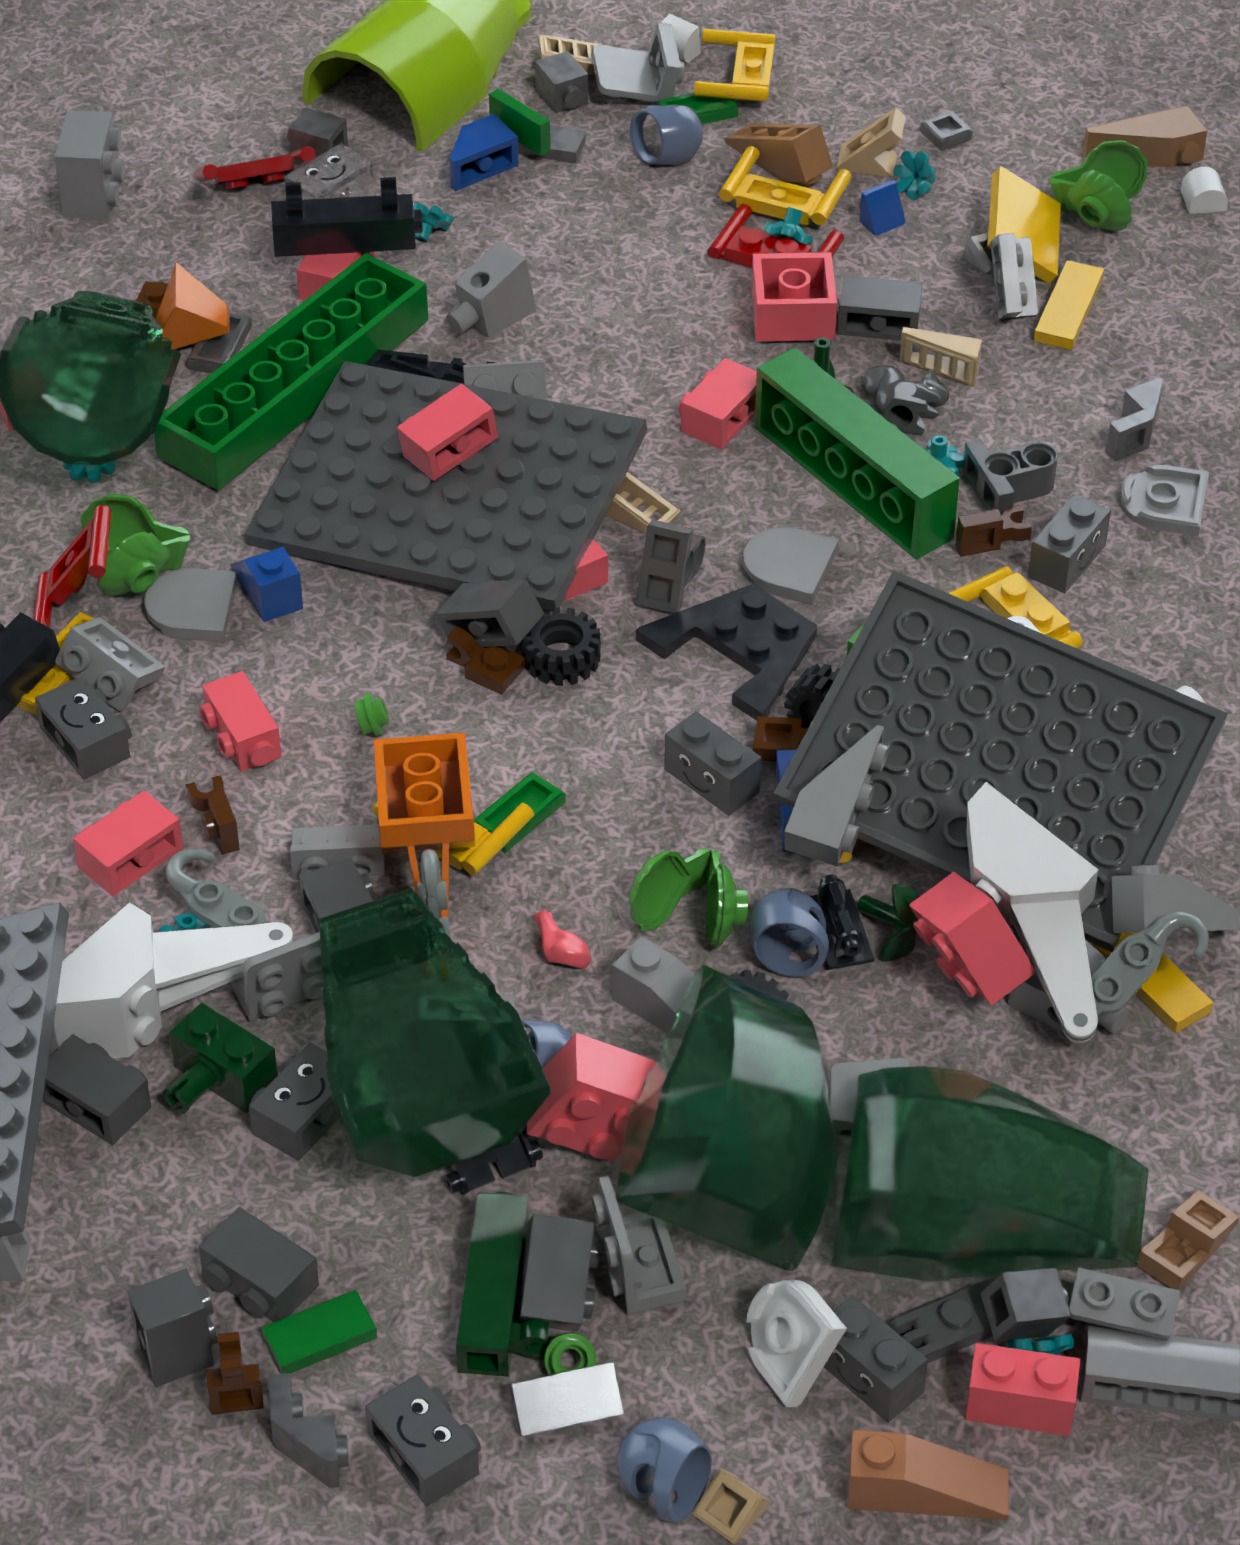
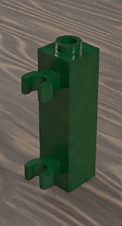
(491, 1290)

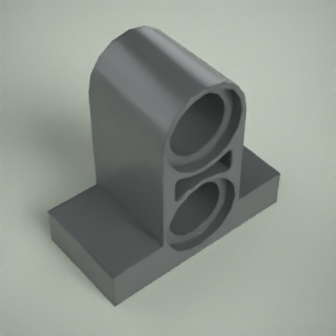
(1009, 474)
(668, 564)

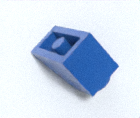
(482, 152)
(271, 583)

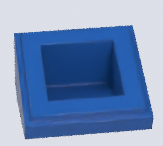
(881, 208)

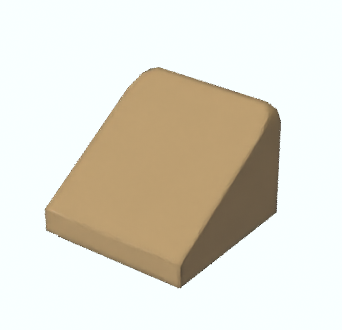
(730, 1506)

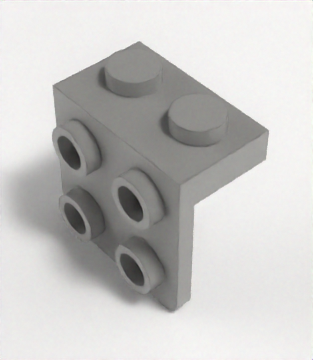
(640, 74)
(281, 978)
(638, 1254)

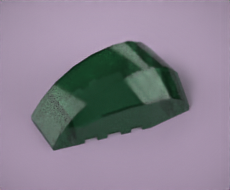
(419, 1041)
(734, 1124)
(979, 1183)

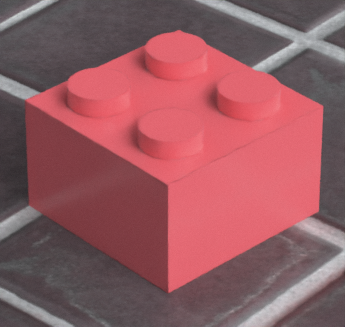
(793, 296)
(971, 938)
(590, 1097)

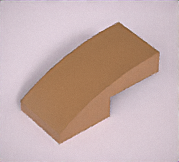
(1188, 1240)

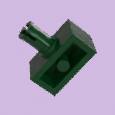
(217, 1058)

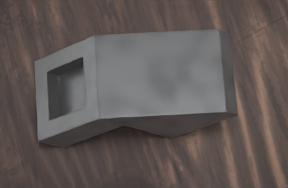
(1136, 426)
(305, 1440)

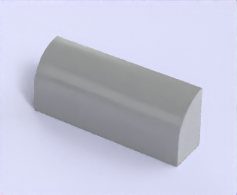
(1161, 1374)

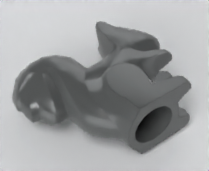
(905, 400)

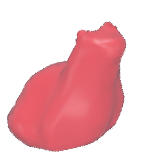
(559, 944)

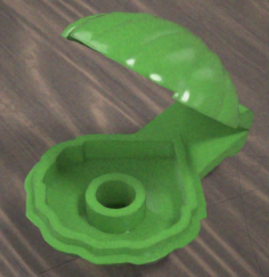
(1103, 185)
(137, 545)
(670, 877)

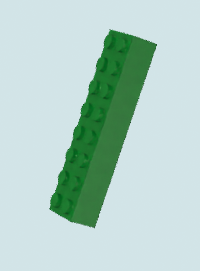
(288, 370)

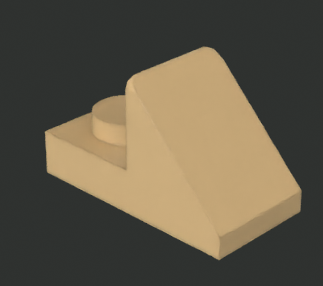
(873, 147)

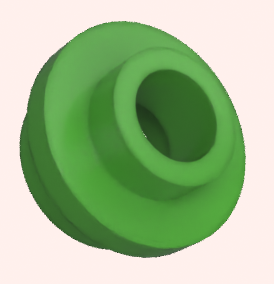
(371, 714)
(566, 1341)

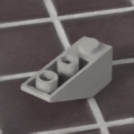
(829, 804)

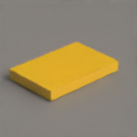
(1027, 213)

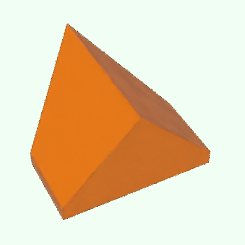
(191, 311)

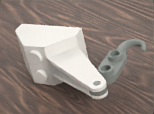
(1042, 893)
(128, 974)

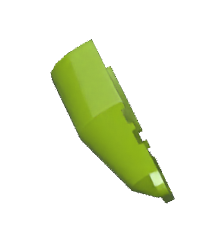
(428, 52)

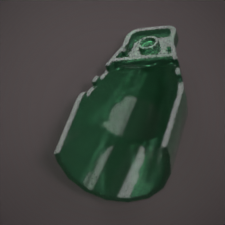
(87, 377)

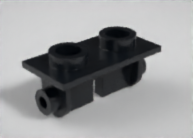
(843, 924)
(476, 1171)

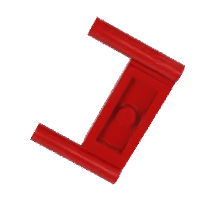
(270, 169)
(740, 243)
(82, 557)

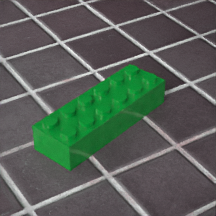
(856, 453)

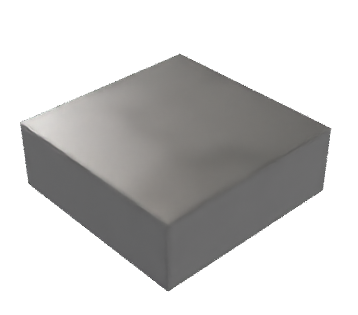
(946, 131)

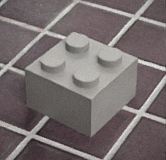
(89, 164)

